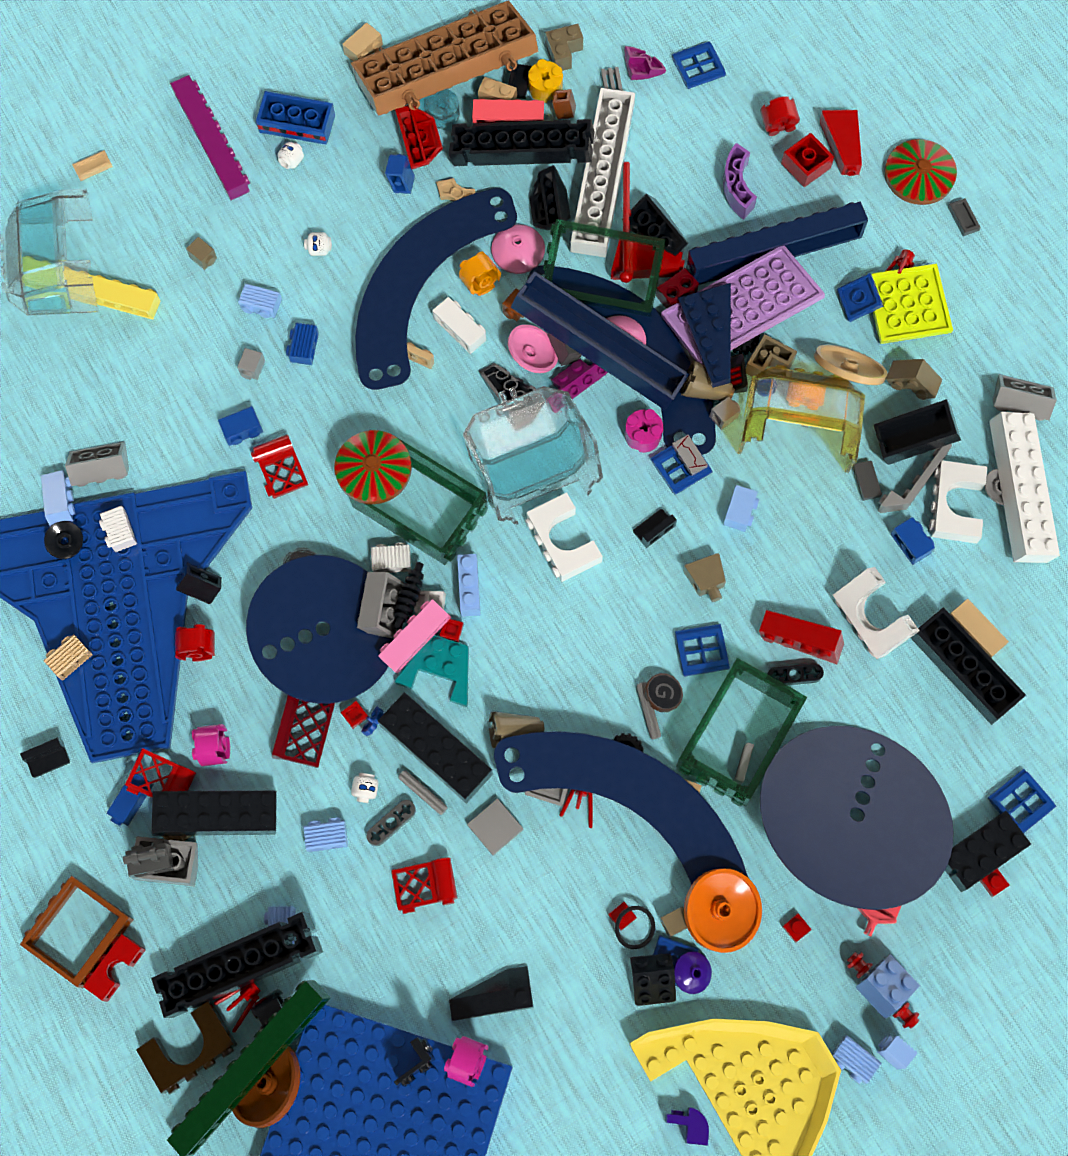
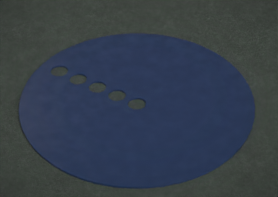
(864, 863)

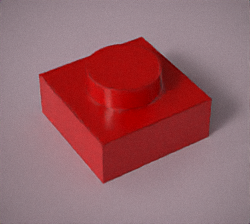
(452, 630)
(354, 714)
(994, 883)
(626, 919)
(796, 928)

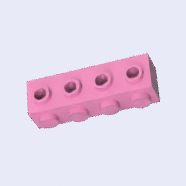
(414, 635)

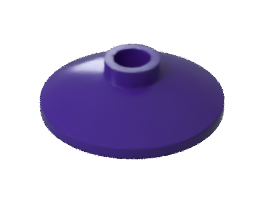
(684, 972)

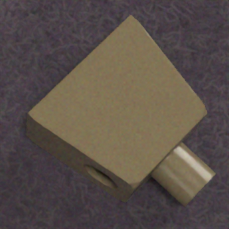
(706, 576)

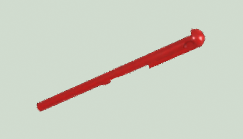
(627, 274)

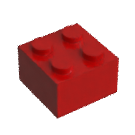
(807, 159)

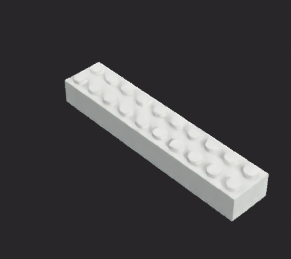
(604, 173)

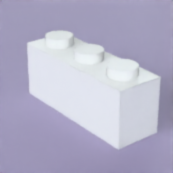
(459, 325)

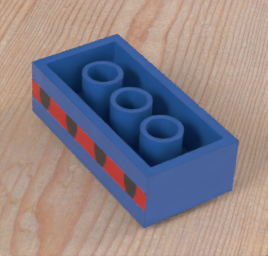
(295, 117)

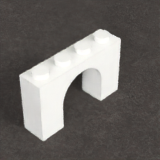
(945, 522)
(564, 562)
(852, 601)

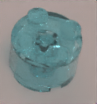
(444, 108)

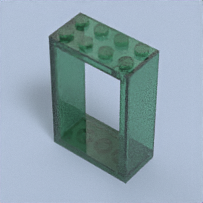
(645, 307)
(449, 481)
(771, 687)

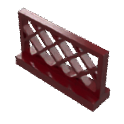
(285, 732)

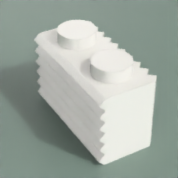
(117, 528)
(391, 558)

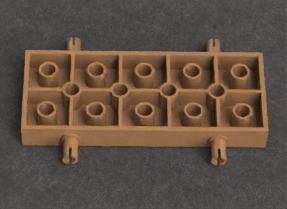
(444, 57)

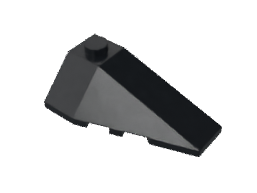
(499, 994)

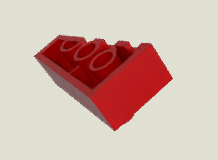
(802, 636)

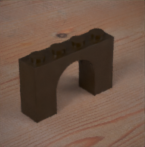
(216, 1043)

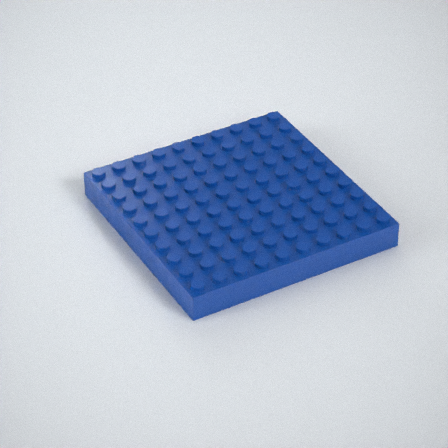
(355, 1108)

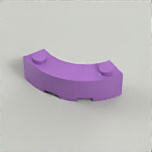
(735, 188)

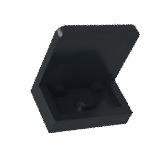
(653, 979)
(424, 1050)

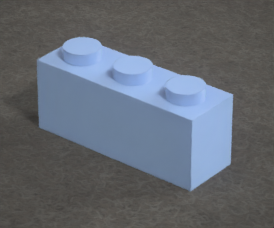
(57, 497)
(468, 585)

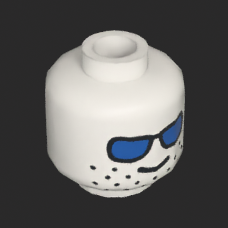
(290, 155)
(318, 244)
(364, 787)

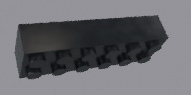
(968, 666)
(435, 747)
(213, 813)

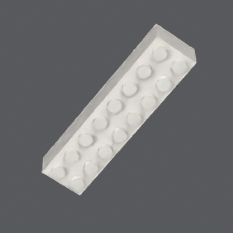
(1024, 488)

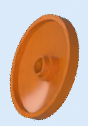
(723, 910)

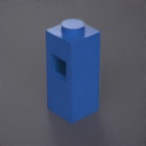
(127, 803)

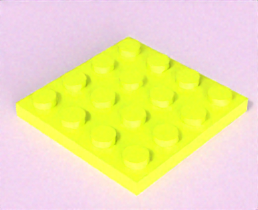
(912, 304)

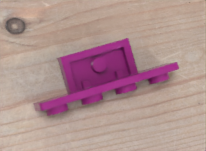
(578, 377)

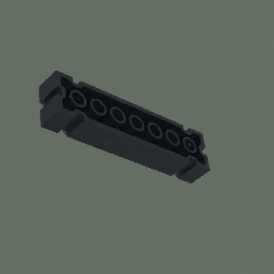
(522, 142)
(236, 965)

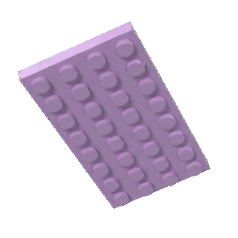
(761, 297)

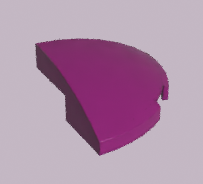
(641, 65)

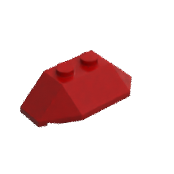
(419, 136)

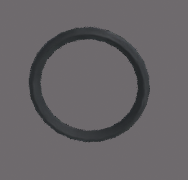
(618, 923)

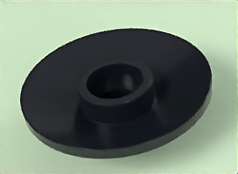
(55, 535)

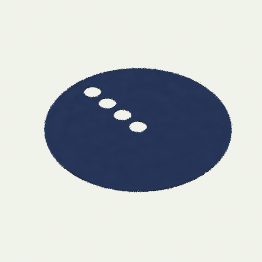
(297, 599)

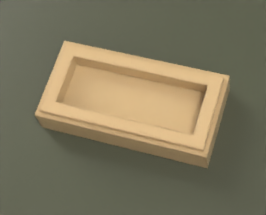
(92, 165)

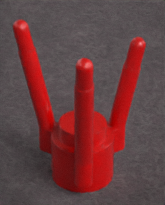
(904, 261)
(580, 794)
(248, 992)

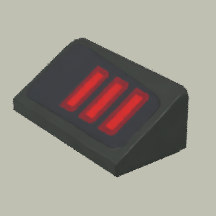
(738, 374)

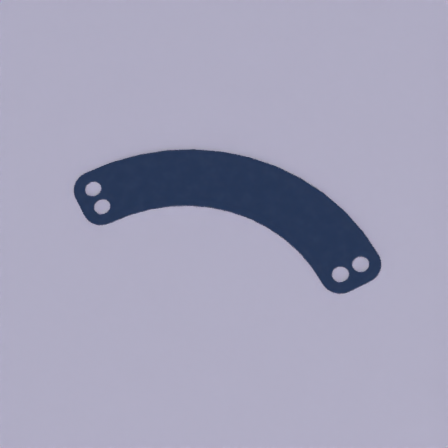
(405, 269)
(684, 413)
(631, 780)

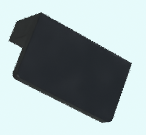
(519, 79)
(654, 527)
(199, 583)
(46, 757)

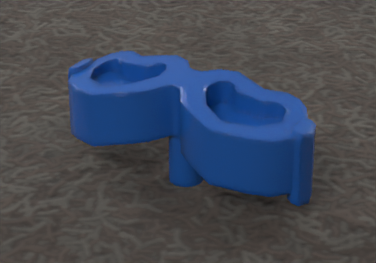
(373, 721)

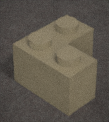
(562, 43)
(769, 354)
(914, 375)

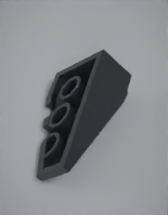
(652, 220)
(500, 380)

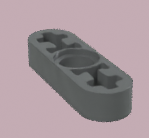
(405, 816)

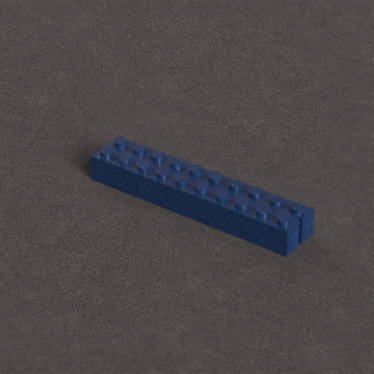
(798, 236)
(599, 340)

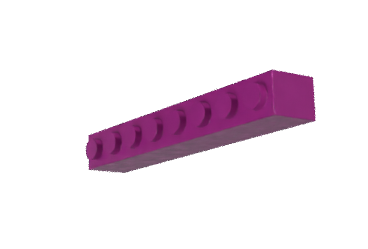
(210, 138)

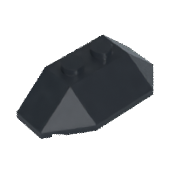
(549, 199)

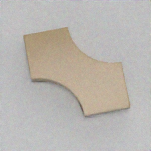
(450, 190)

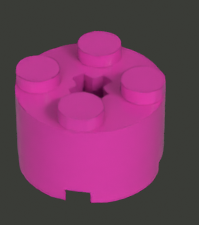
(635, 429)
(211, 745)
(466, 1060)

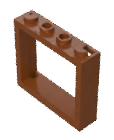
(54, 906)

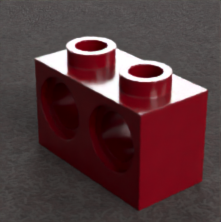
(674, 287)

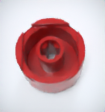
(780, 115)
(194, 643)

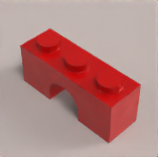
(101, 981)

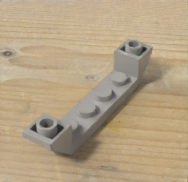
(895, 502)

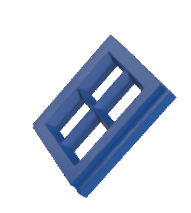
(704, 77)
(684, 483)
(699, 633)
(1010, 787)

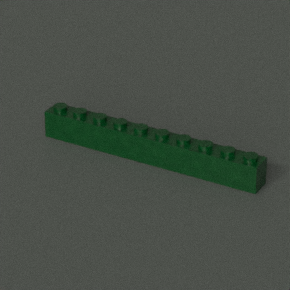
(248, 1068)

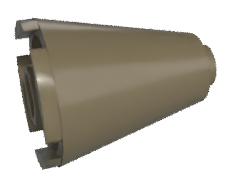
(699, 386)
(510, 725)

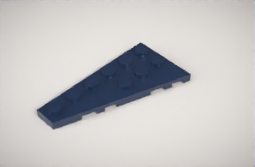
(710, 326)

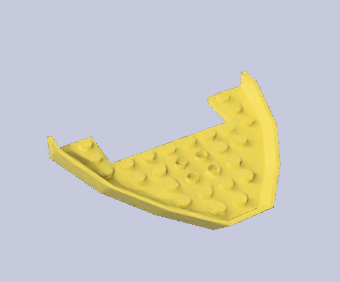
(760, 1076)

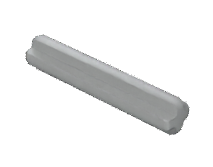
(649, 713)
(422, 792)

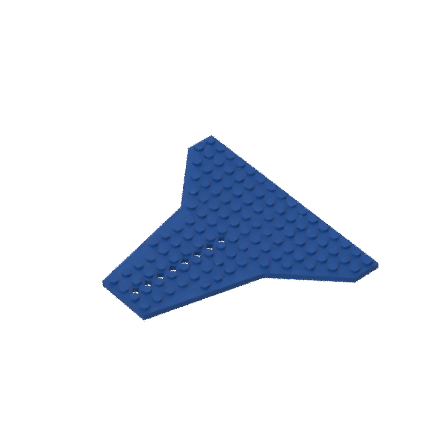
(73, 597)

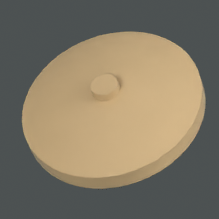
(850, 365)

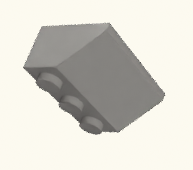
(1024, 397)
(97, 464)
(379, 604)
(184, 862)

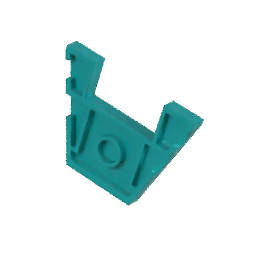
(442, 659)

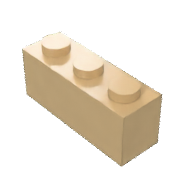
(979, 628)

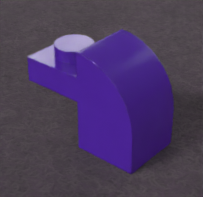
(696, 1125)

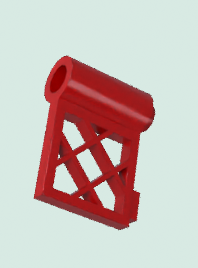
(273, 452)
(177, 780)
(441, 884)

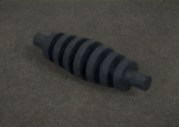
(408, 595)

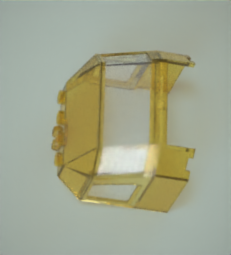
(804, 400)

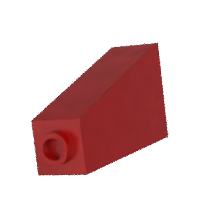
(843, 137)
(643, 260)

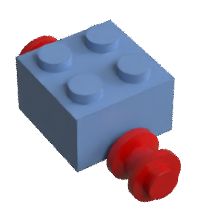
(886, 987)

